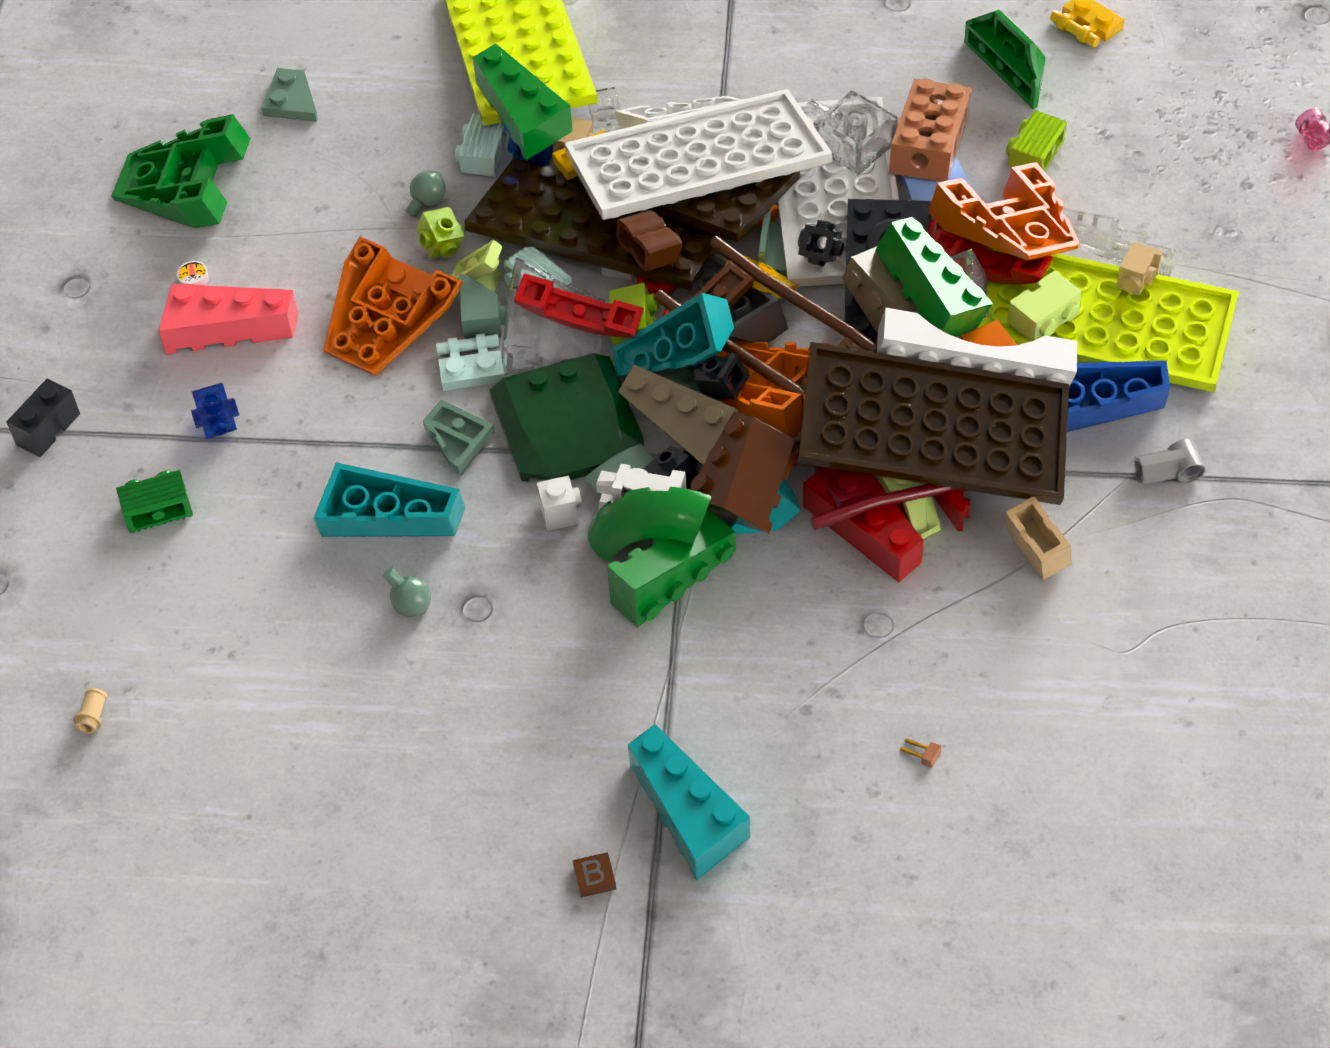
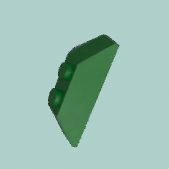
(1007, 53)

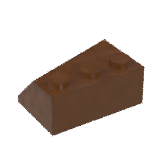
(746, 472)

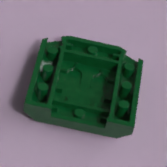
(565, 417)

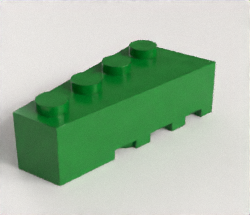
(523, 102)
(932, 278)
(667, 570)

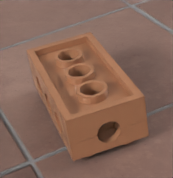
(930, 130)

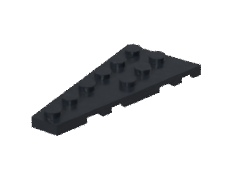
(861, 218)

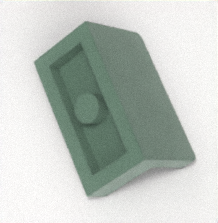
(771, 245)

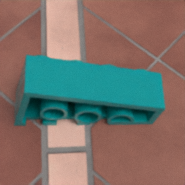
(386, 505)
(689, 803)

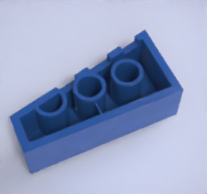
(1115, 391)

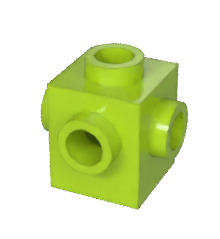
(440, 233)

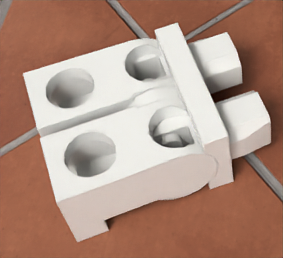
(615, 485)

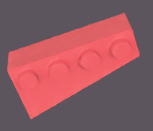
(225, 315)

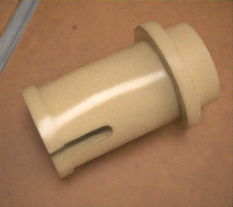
(88, 718)

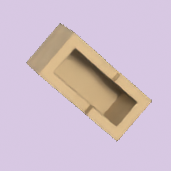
(1038, 538)

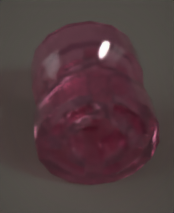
(1314, 128)

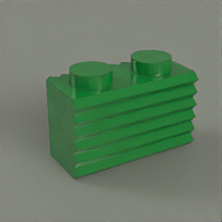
(154, 500)

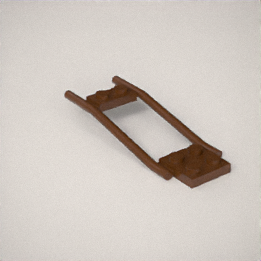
(736, 280)

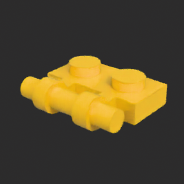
(1087, 21)

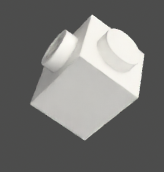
(559, 502)

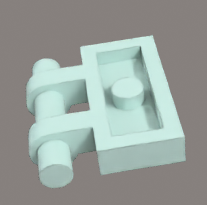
(470, 369)

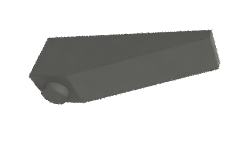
(755, 315)

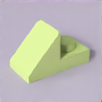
(482, 265)

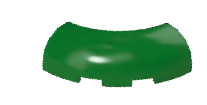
(647, 515)

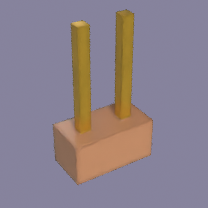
(931, 754)

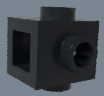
(810, 242)
(676, 460)

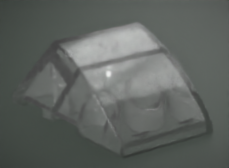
(536, 341)

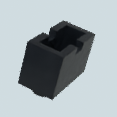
(42, 417)

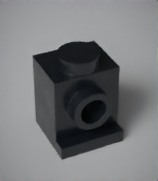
(714, 376)

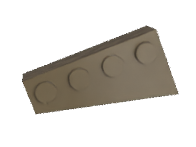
(875, 287)
(680, 412)

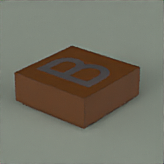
(594, 874)

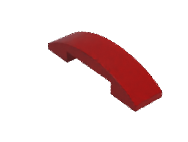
(998, 266)
(577, 311)

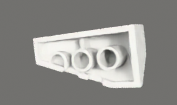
(644, 114)

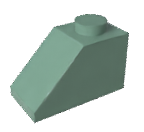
(479, 309)

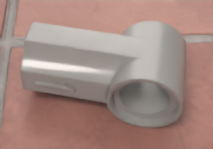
(1178, 461)

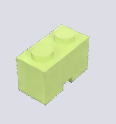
(1046, 308)

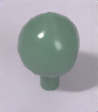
(426, 190)
(409, 594)

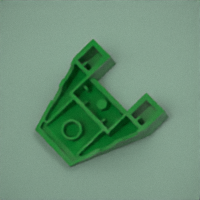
(178, 175)

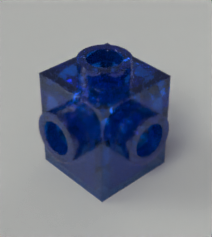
(214, 417)

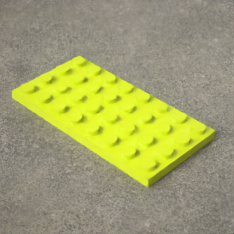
(534, 35)
(1167, 322)

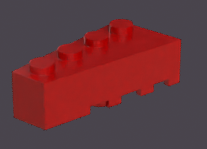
(879, 534)

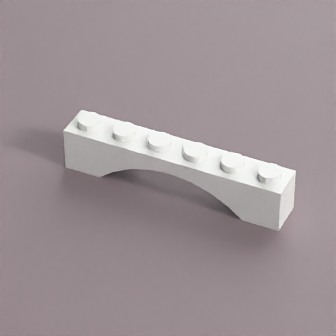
(914, 337)

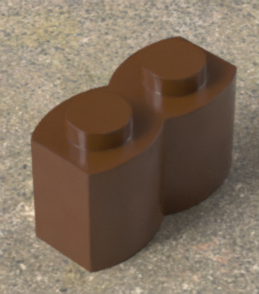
(648, 240)

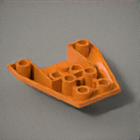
(383, 306)

